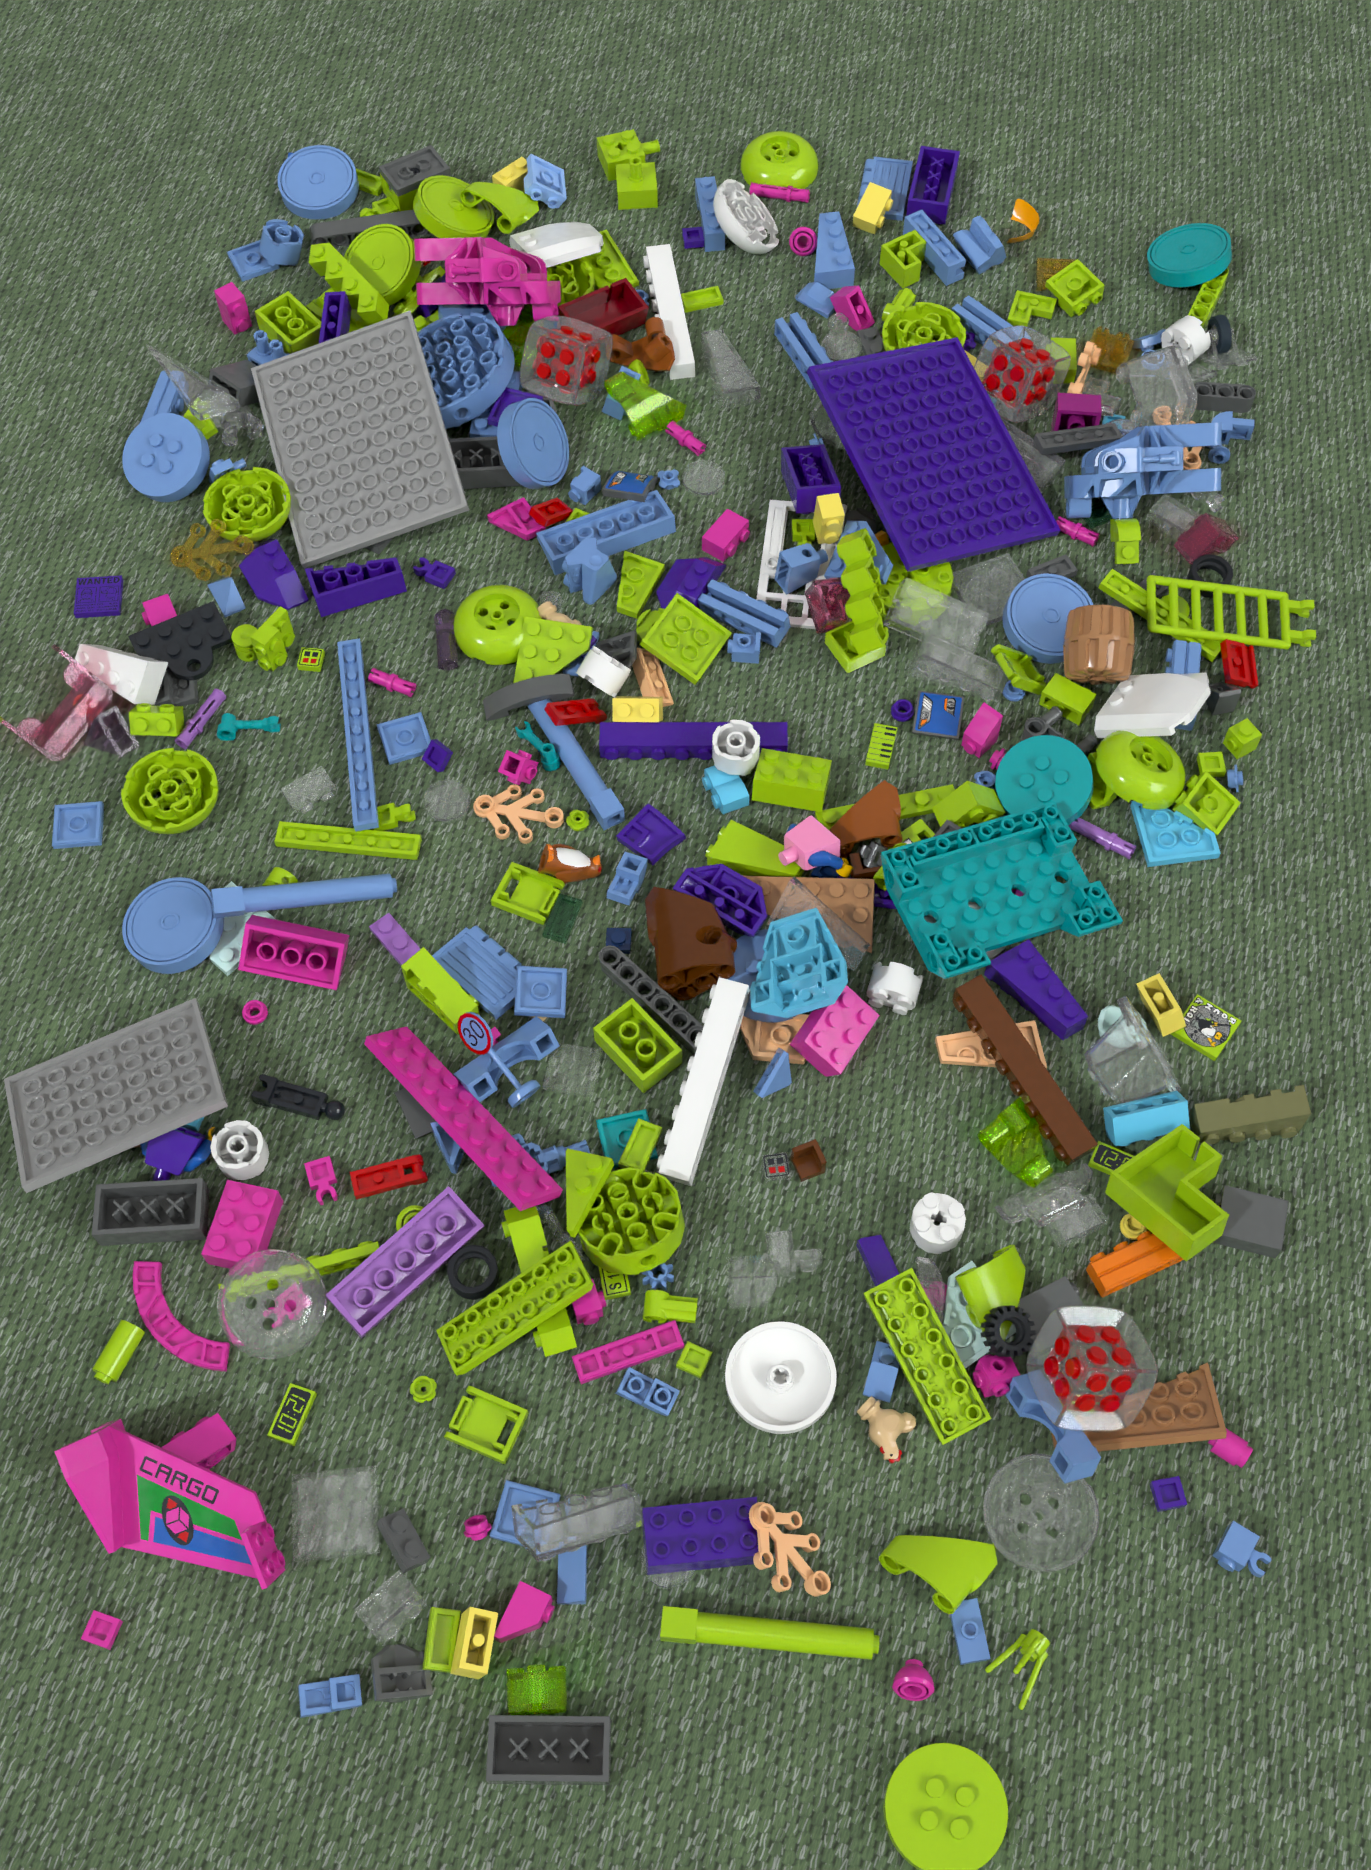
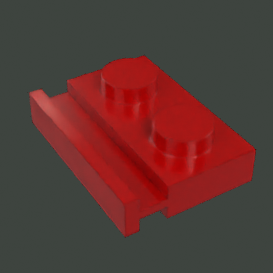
(1239, 664)

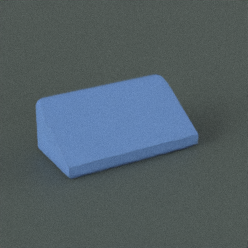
(572, 1577)

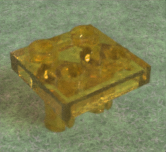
(1114, 349)

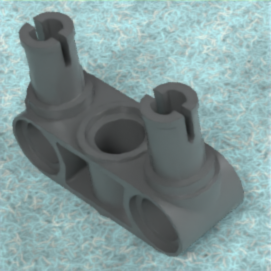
(1043, 724)

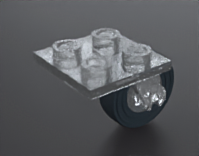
(1224, 341)

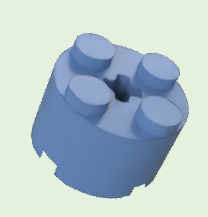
(281, 243)

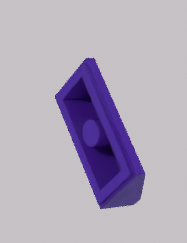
(877, 1259)

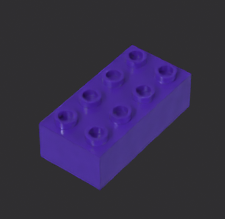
(933, 183)
(808, 475)
(699, 1535)

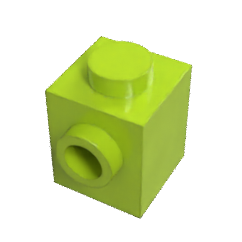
(1242, 738)

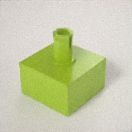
(636, 184)

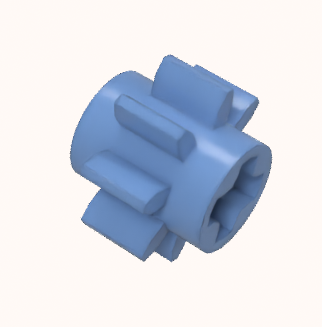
(662, 1278)

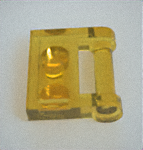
(1047, 268)

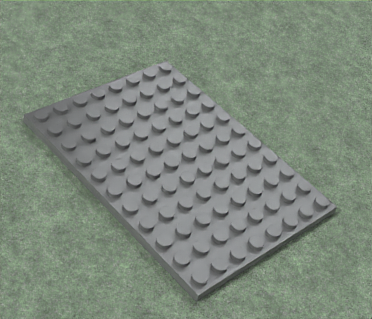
(359, 439)

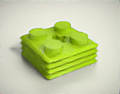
(839, 644)

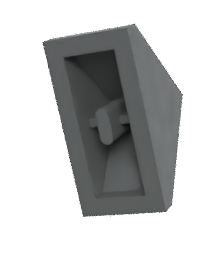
(1222, 698)

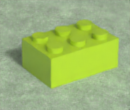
(289, 322)
(791, 780)
(638, 1045)

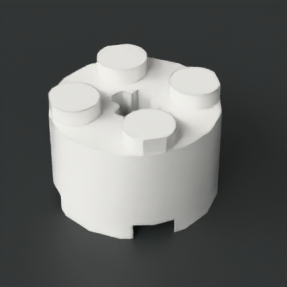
(1188, 336)
(603, 671)
(735, 748)
(894, 987)
(240, 1150)
(944, 1210)

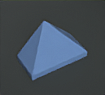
(226, 596)
(776, 1075)

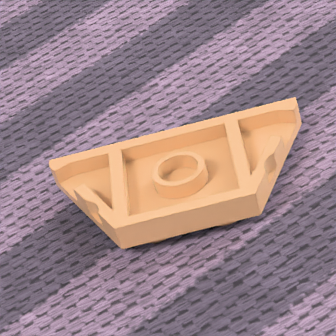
(765, 1038)

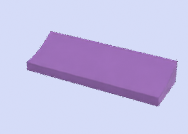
(404, 1262)

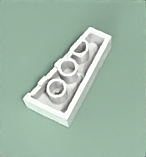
(125, 673)

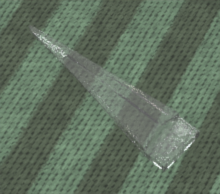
(200, 394)

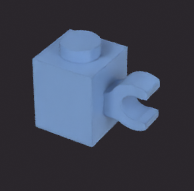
(1237, 1549)

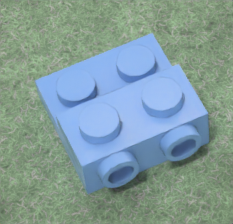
(545, 182)

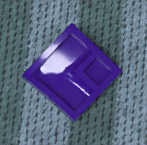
(650, 834)

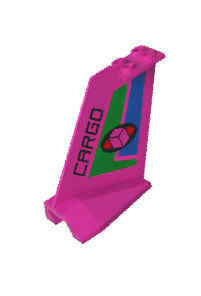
(168, 1505)

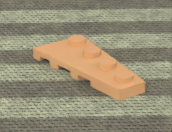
(967, 1050)

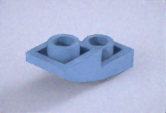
(647, 1392)

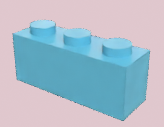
(1145, 1118)

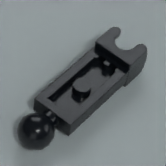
(296, 1099)

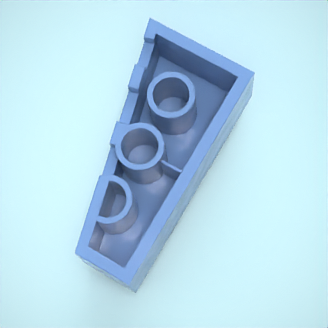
(833, 257)

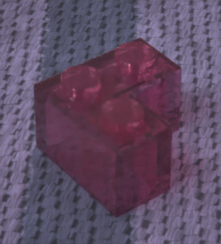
(1205, 537)
(827, 603)

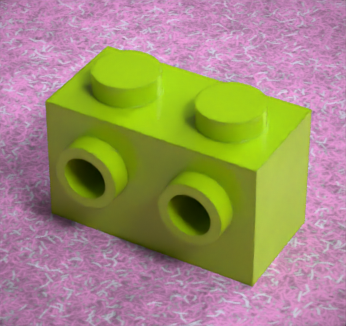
(156, 720)

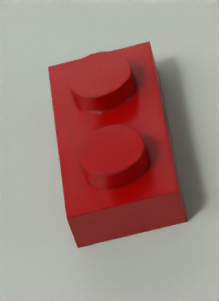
(550, 512)

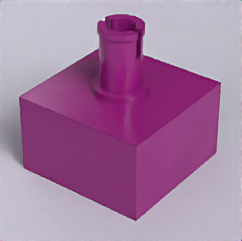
(1076, 411)

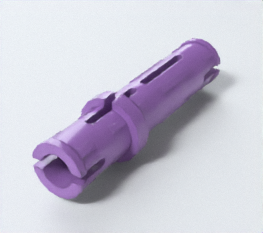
(185, 737)
(1104, 838)

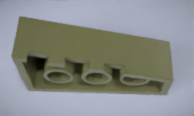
(1251, 1116)

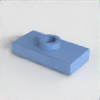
(969, 1633)

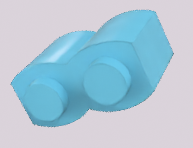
(726, 789)

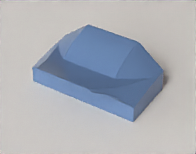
(817, 298)

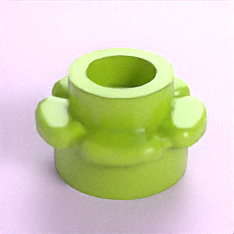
(578, 825)
(418, 1384)

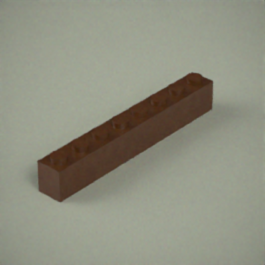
(1024, 1071)

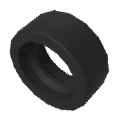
(1212, 562)
(486, 1287)

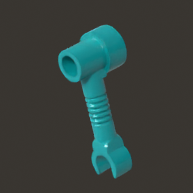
(229, 726)
(549, 758)

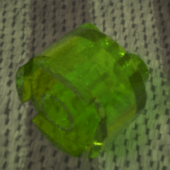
(536, 1690)

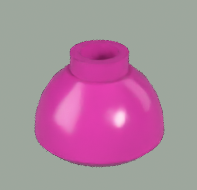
(803, 241)
(913, 1681)

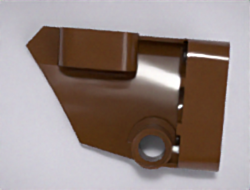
(688, 943)

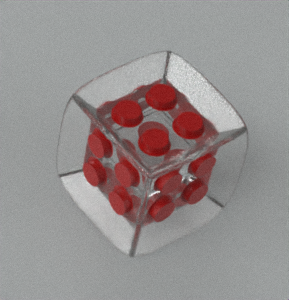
(565, 360)
(1021, 372)
(1091, 1368)

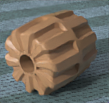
(1098, 644)

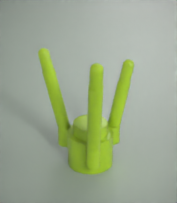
(1032, 1647)

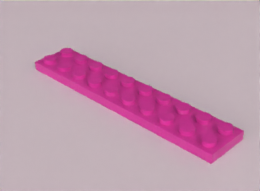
(464, 1118)

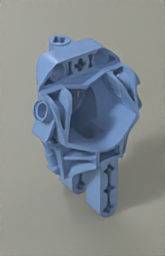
(1139, 465)

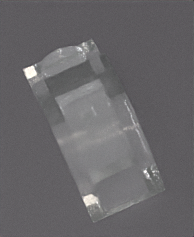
(784, 1259)

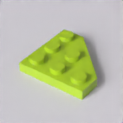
(550, 647)

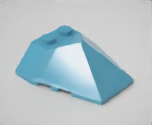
(799, 967)

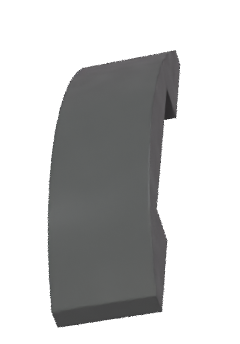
(527, 692)

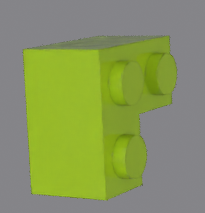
(903, 258)
(968, 805)

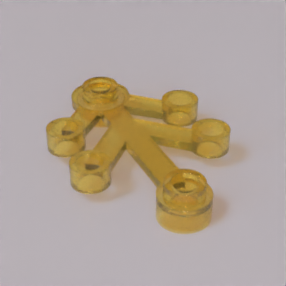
(207, 550)

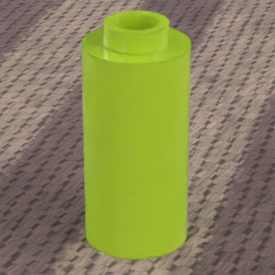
(117, 1352)

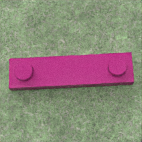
(628, 1352)

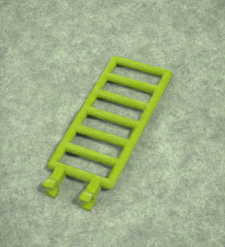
(1286, 607)

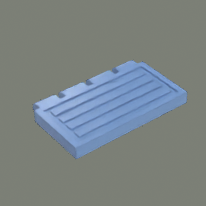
(890, 174)
(481, 969)

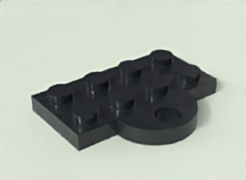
(185, 641)

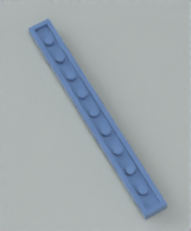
(357, 735)

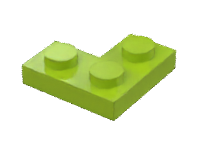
(1030, 304)

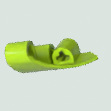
(511, 202)
(993, 1286)
(947, 1564)

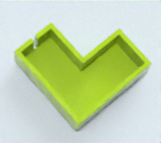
(1163, 1191)

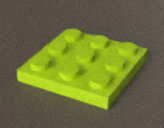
(685, 638)

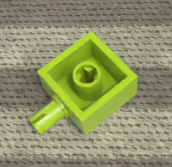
(620, 147)

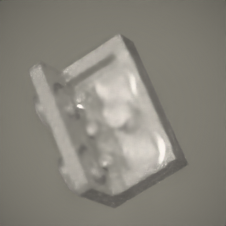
(308, 790)

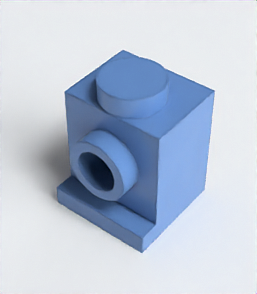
(585, 486)
(745, 647)

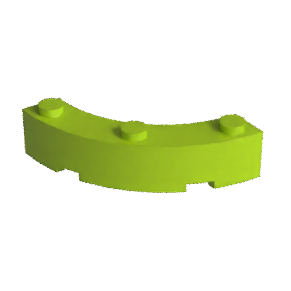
(528, 1239)

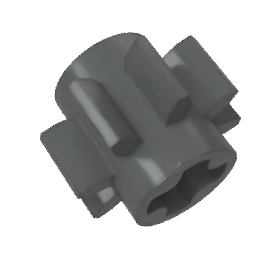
(872, 854)

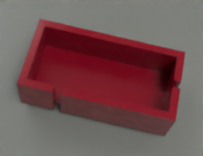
(611, 309)

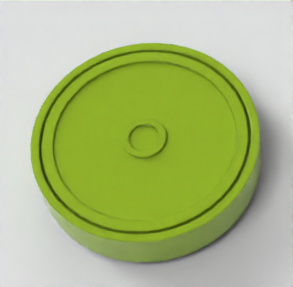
(444, 214)
(385, 260)
(945, 1809)

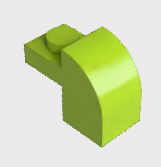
(1126, 536)

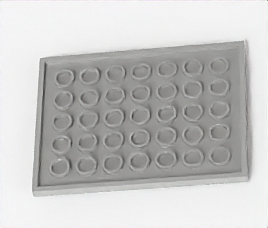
(113, 1094)

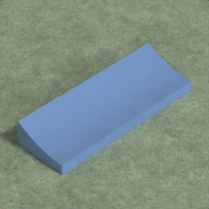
(614, 527)

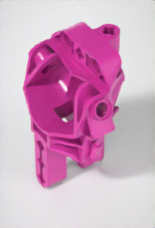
(488, 274)

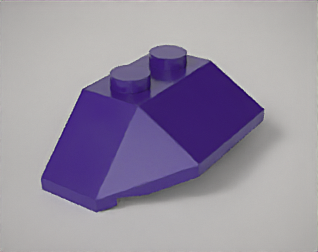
(273, 576)
(689, 579)
(733, 895)

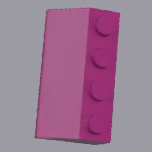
(293, 952)

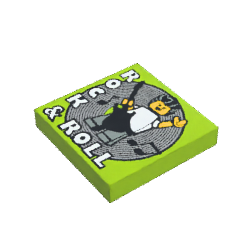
(1207, 1027)

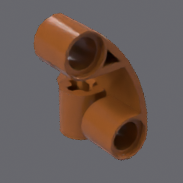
(653, 351)
(871, 817)

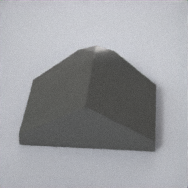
(621, 648)
(399, 1674)

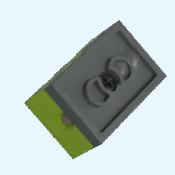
(403, 176)

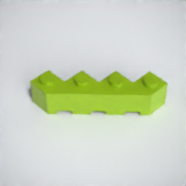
(346, 278)
(861, 581)

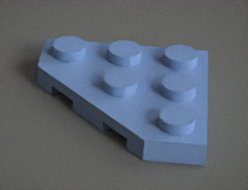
(881, 561)

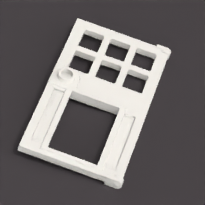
(772, 547)

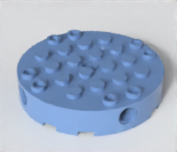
(467, 364)

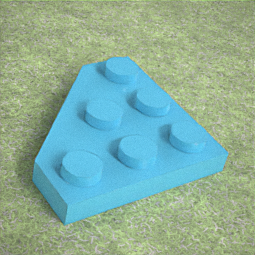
(1172, 837)

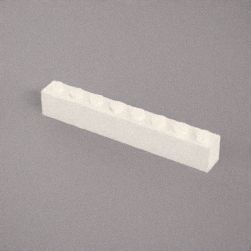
(669, 307)
(704, 1081)

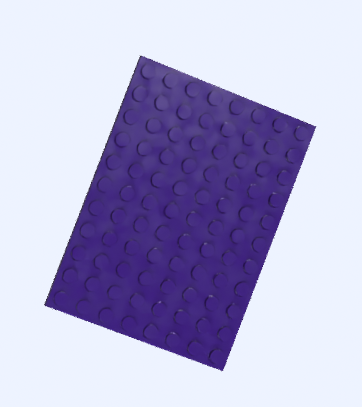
(932, 453)

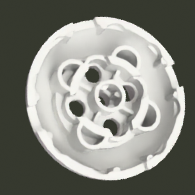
(744, 218)

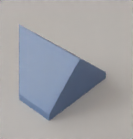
(449, 1148)

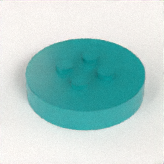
(1189, 255)
(1045, 772)

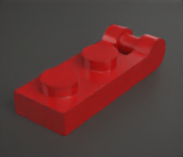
(575, 712)
(388, 1176)

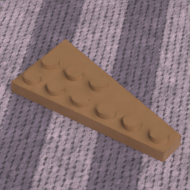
(844, 896)
(1172, 1414)

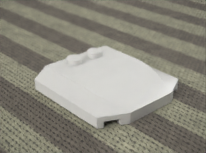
(558, 242)
(1153, 704)

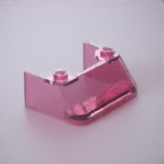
(71, 717)

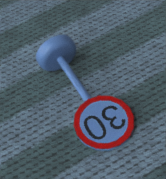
(479, 1039)

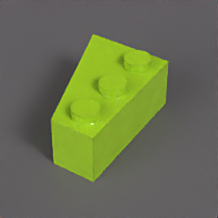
(437, 989)

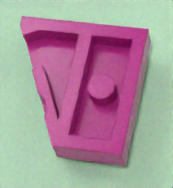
(516, 519)

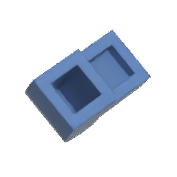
(1234, 427)
(628, 878)

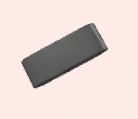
(1224, 397)

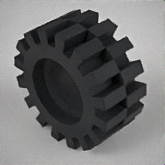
(1023, 1331)

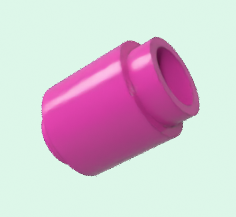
(1231, 1449)

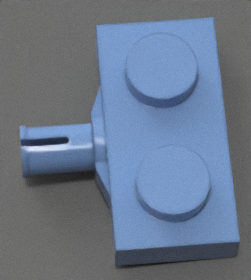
(222, 467)

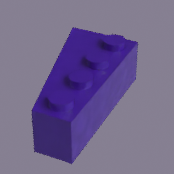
(355, 584)
(1037, 989)

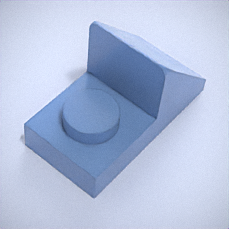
(881, 1373)

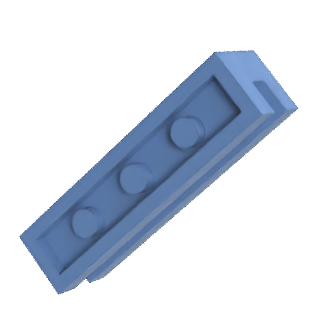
(939, 252)
(979, 319)
(800, 344)
(744, 612)

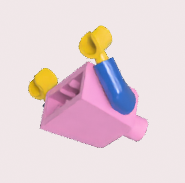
(813, 846)

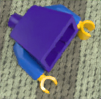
(176, 1152)

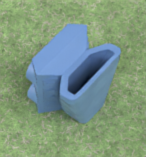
(980, 245)
(588, 570)

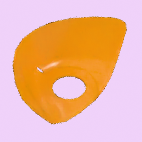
(1026, 215)

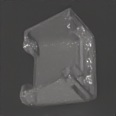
(1160, 387)

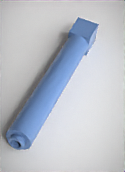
(601, 799)
(239, 900)

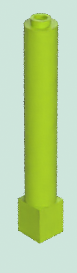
(694, 1627)

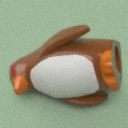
(568, 863)

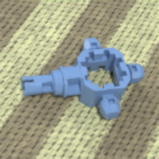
(551, 1158)

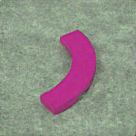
(166, 1328)

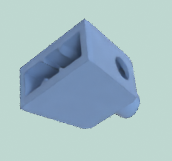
(798, 566)

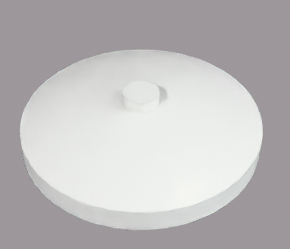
(780, 1377)

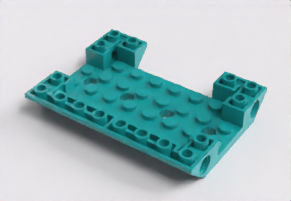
(983, 867)

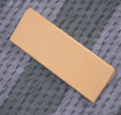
(651, 677)

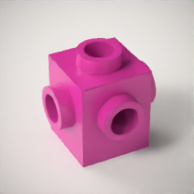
(518, 767)
(994, 1375)

